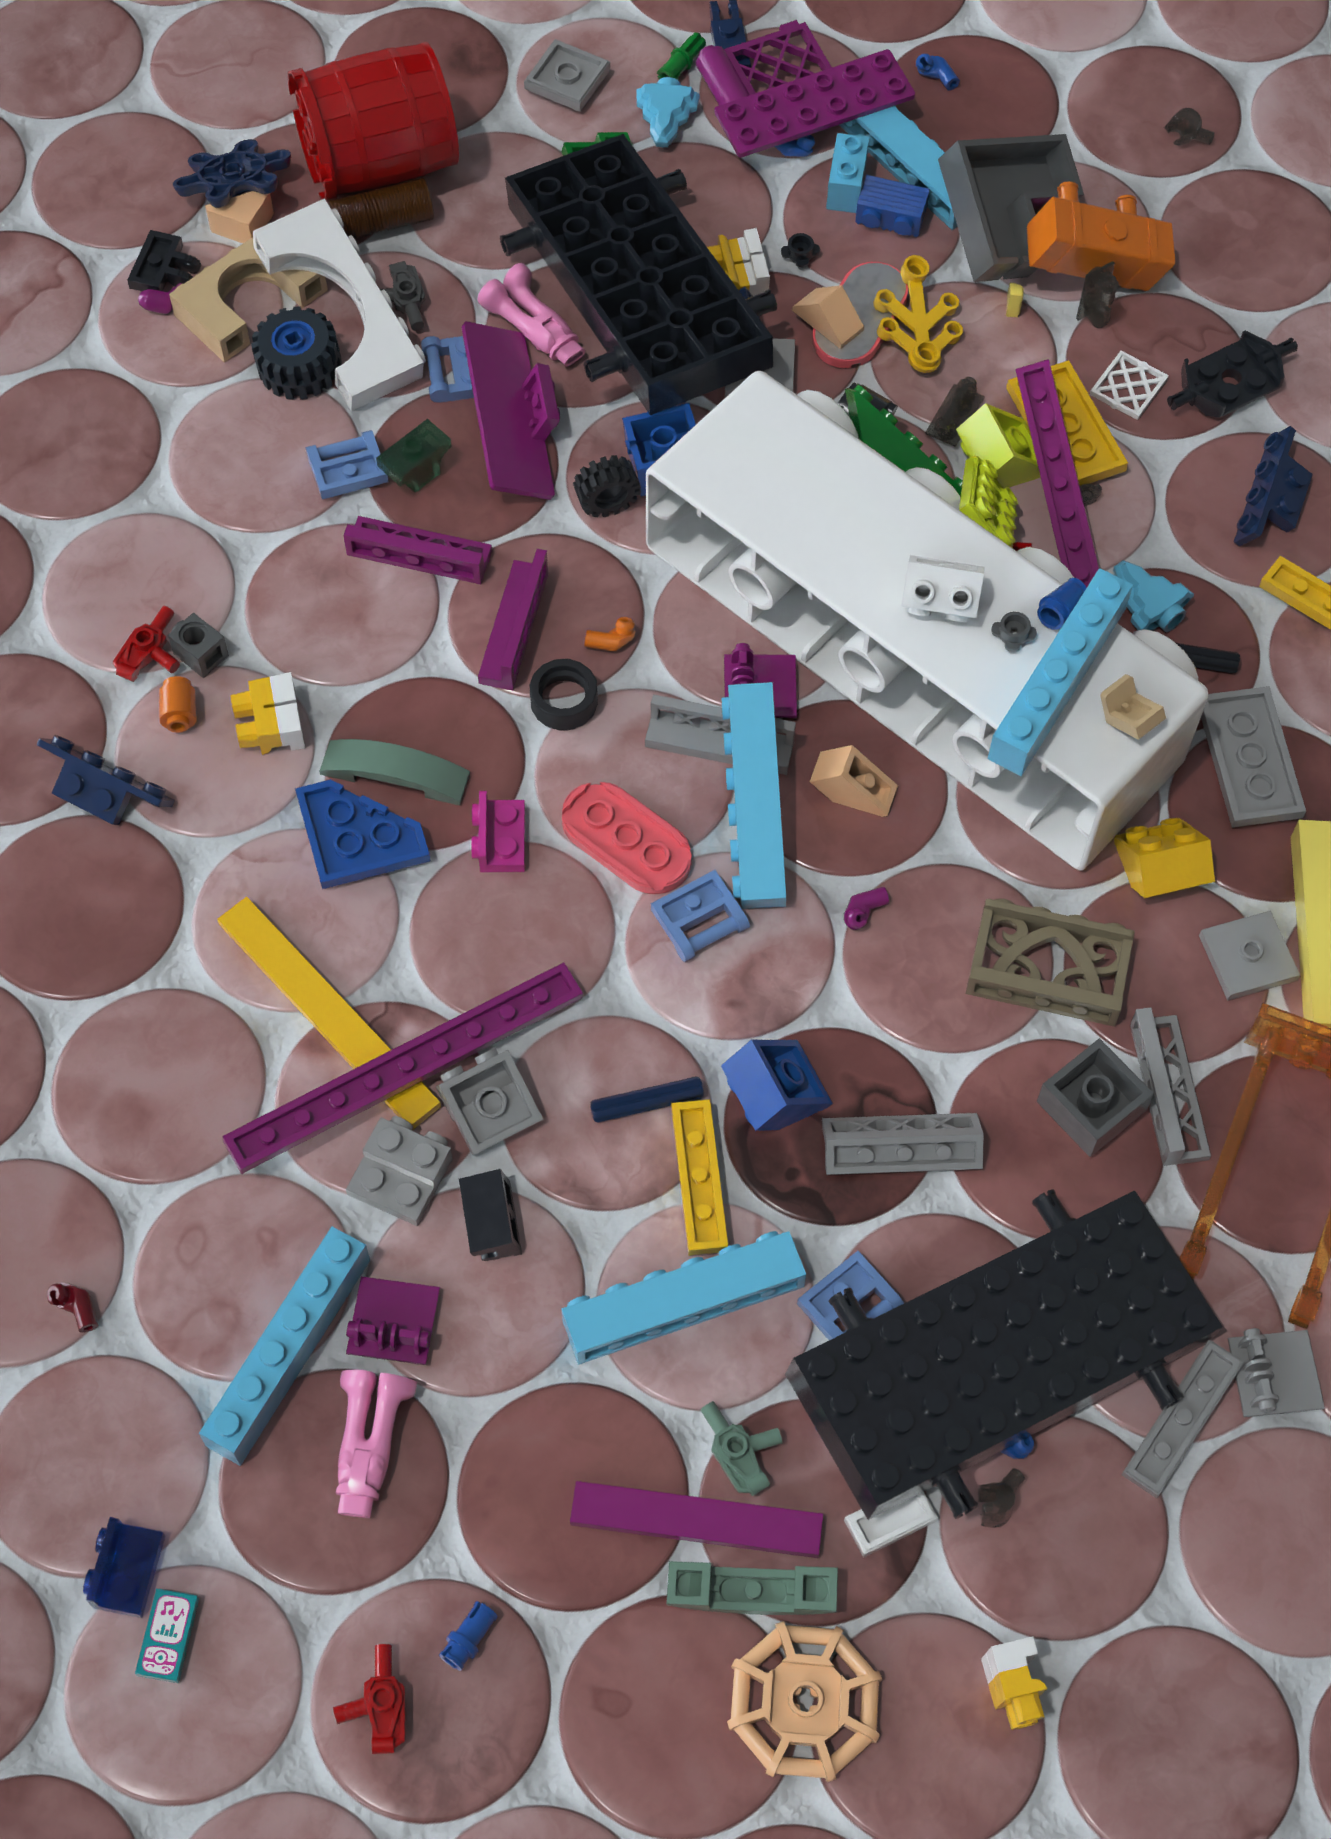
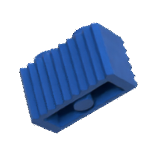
(892, 205)

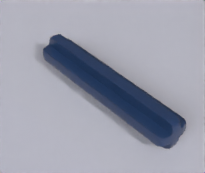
(646, 1099)

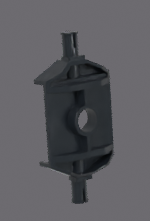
(1250, 361)

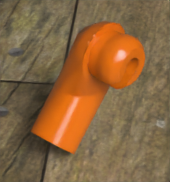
(614, 639)

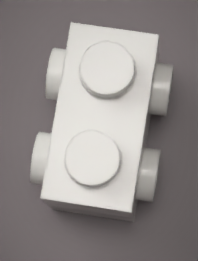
(943, 580)

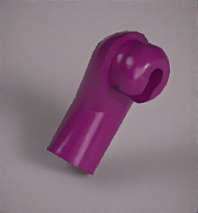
(156, 300)
(860, 905)

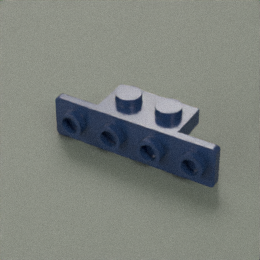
(1276, 490)
(97, 787)

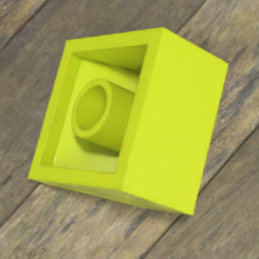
(1003, 442)

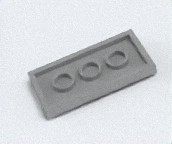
(1251, 757)

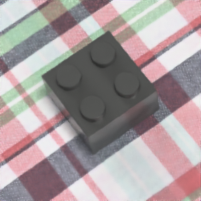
(1094, 1097)

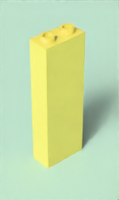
(1313, 914)

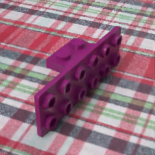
(814, 103)
(512, 408)

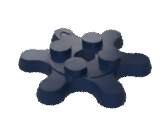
(233, 173)

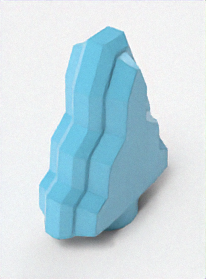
(666, 108)
(1153, 599)

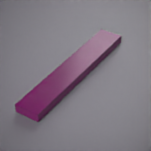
(696, 1519)

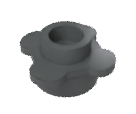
(1017, 622)

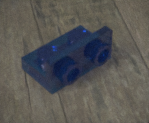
(123, 1568)

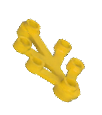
(917, 318)

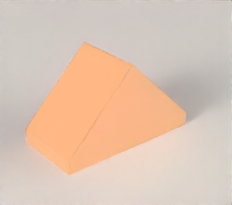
(240, 216)
(830, 314)

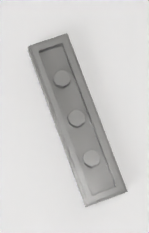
(1182, 1422)

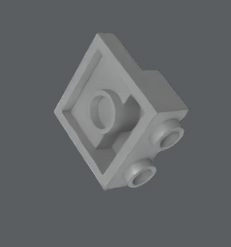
(488, 1100)
(400, 1169)

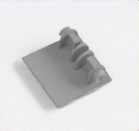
(1276, 1373)

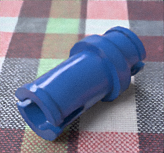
(464, 1641)

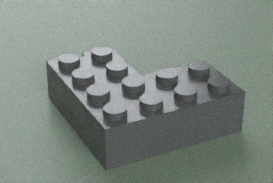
(998, 191)

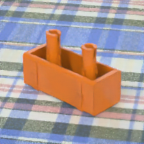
(1081, 236)

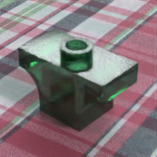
(416, 456)

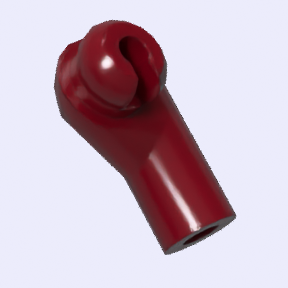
(75, 1301)

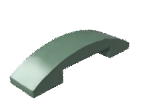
(395, 765)
(752, 1589)

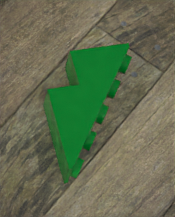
(880, 433)

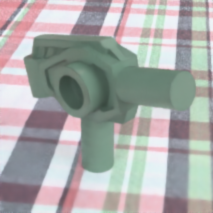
(736, 1450)

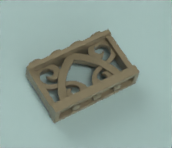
(1069, 931)

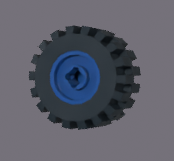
(296, 352)

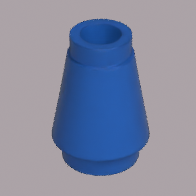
(1058, 604)

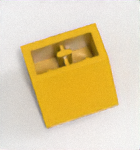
(1165, 857)

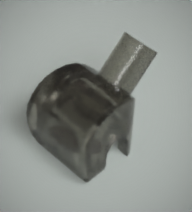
(1188, 125)
(999, 1499)

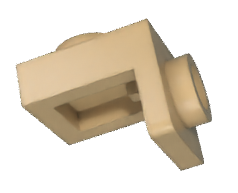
(1130, 710)

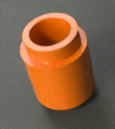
(177, 704)

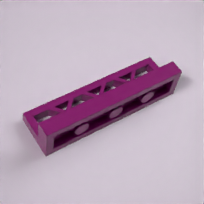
(417, 549)
(514, 622)

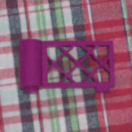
(728, 78)

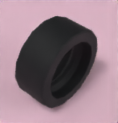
(563, 671)

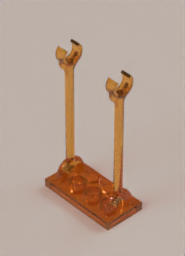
(1306, 1047)

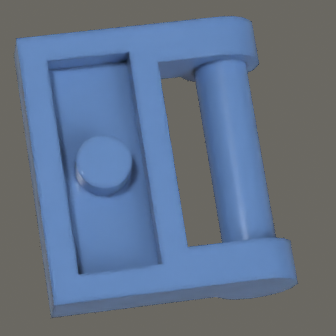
(439, 390)
(349, 471)
(694, 905)
(854, 1274)

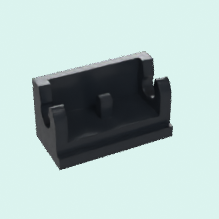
(490, 1215)

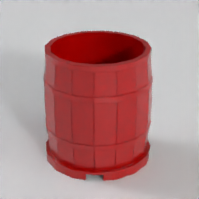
(374, 119)

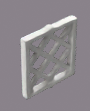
(1141, 368)

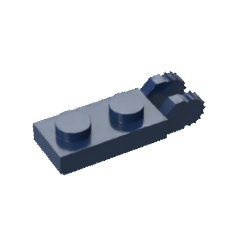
(728, 31)

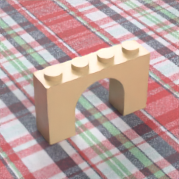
(201, 299)

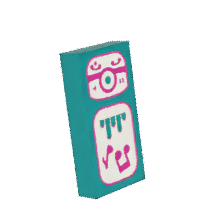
(167, 1636)

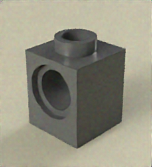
(202, 656)

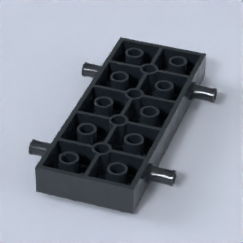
(639, 274)
(1001, 1353)

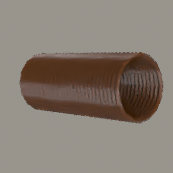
(386, 209)

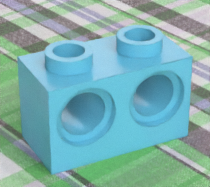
(847, 172)

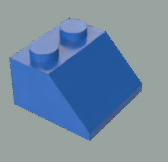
(775, 1083)

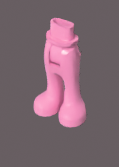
(545, 327)
(363, 1460)

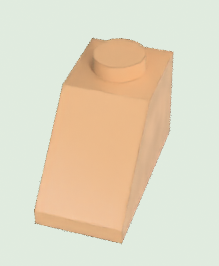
(853, 781)

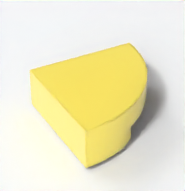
(1014, 300)

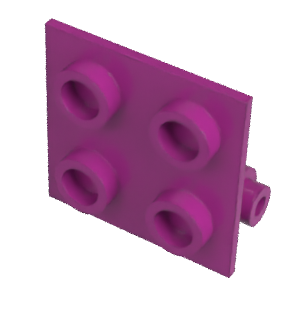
(749, 668)
(392, 1320)

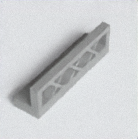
(701, 738)
(1155, 1077)
(903, 1143)

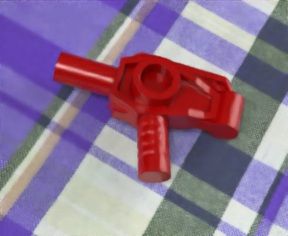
(146, 645)
(383, 1702)

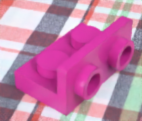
(500, 835)

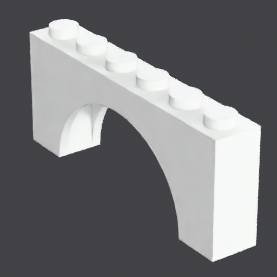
(317, 243)

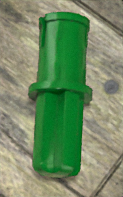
(682, 57)

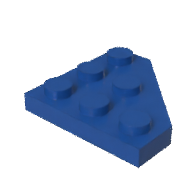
(356, 835)

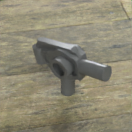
(407, 292)

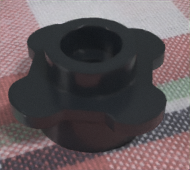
(800, 249)

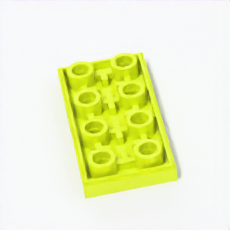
(987, 501)

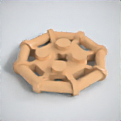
(785, 1716)

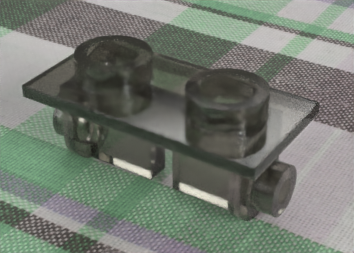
(1098, 295)
(956, 408)

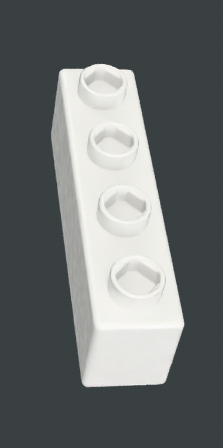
(812, 548)

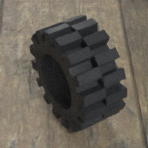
(607, 486)

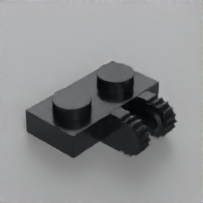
(157, 263)

